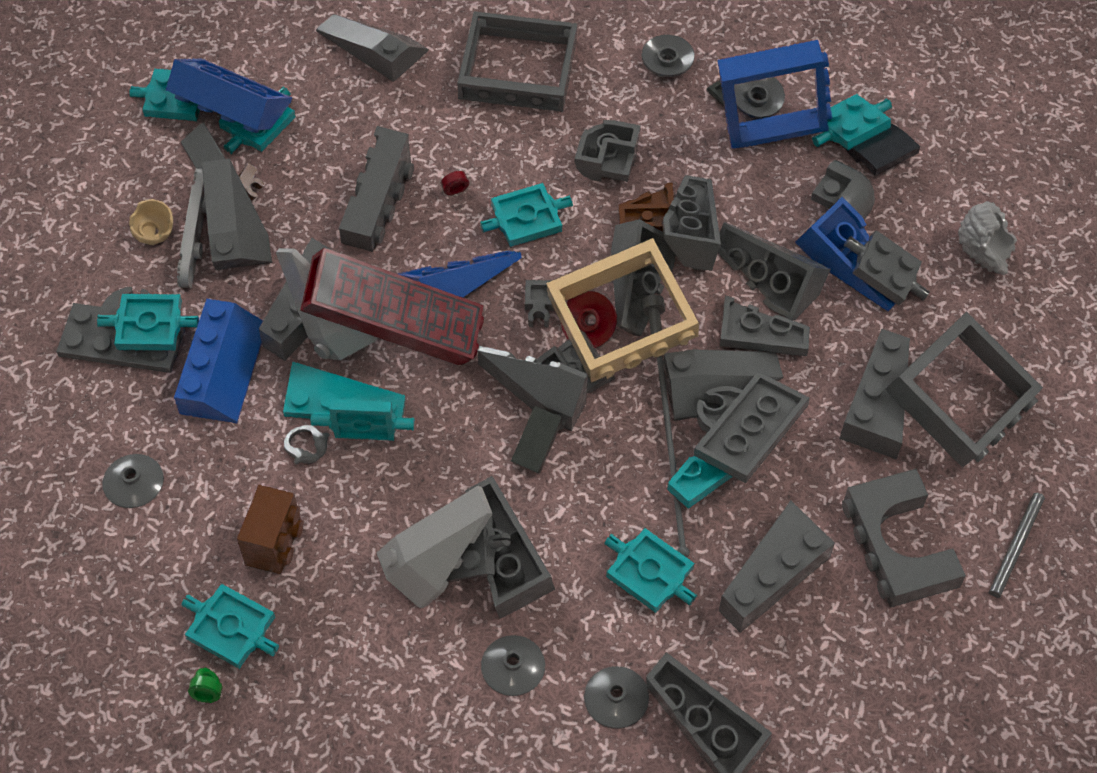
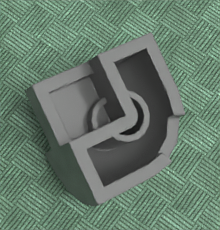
(608, 150)
(846, 183)

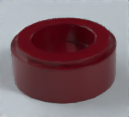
(454, 183)

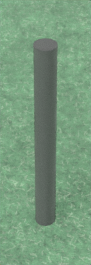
(1016, 545)

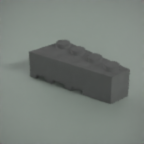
(377, 190)
(282, 327)
(874, 415)
(778, 564)
(518, 567)
(708, 719)

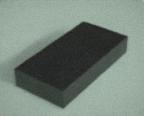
(537, 439)

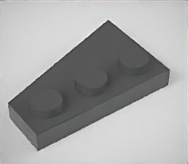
(754, 330)

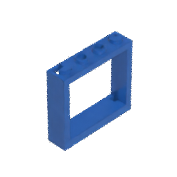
(771, 64)

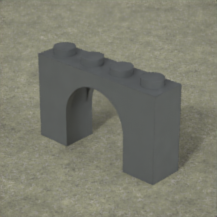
(899, 576)

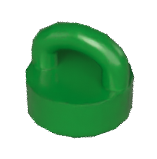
(205, 686)

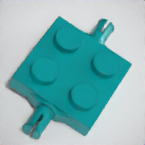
(160, 102)
(855, 122)
(256, 140)
(526, 214)
(148, 321)
(362, 419)
(650, 570)
(230, 625)

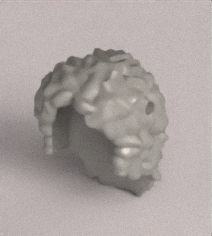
(986, 237)

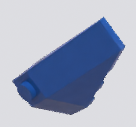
(826, 242)
(461, 275)

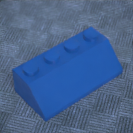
(226, 94)
(219, 362)

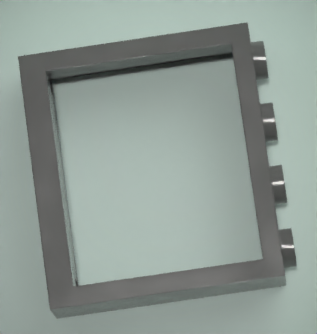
(512, 92)
(936, 421)

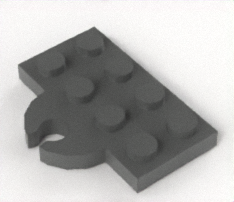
(88, 342)
(746, 424)

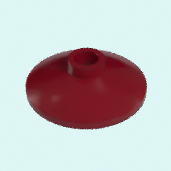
(602, 308)

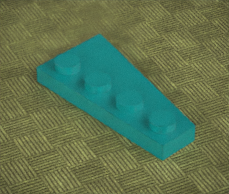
(312, 389)
(696, 481)

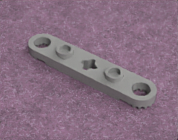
(191, 246)

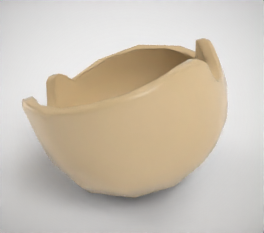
(149, 216)

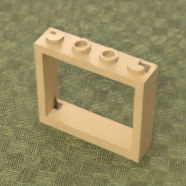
(607, 271)

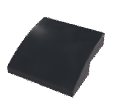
(885, 150)

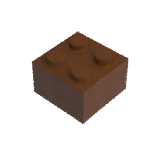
(270, 529)

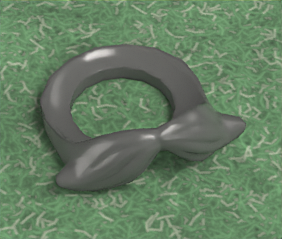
(304, 456)

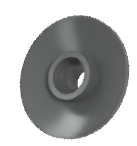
(664, 48)
(767, 90)
(134, 491)
(513, 679)
(616, 711)

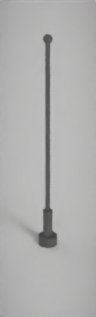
(653, 307)

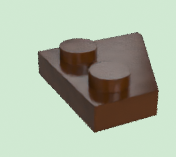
(648, 207)

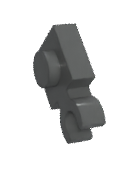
(537, 301)

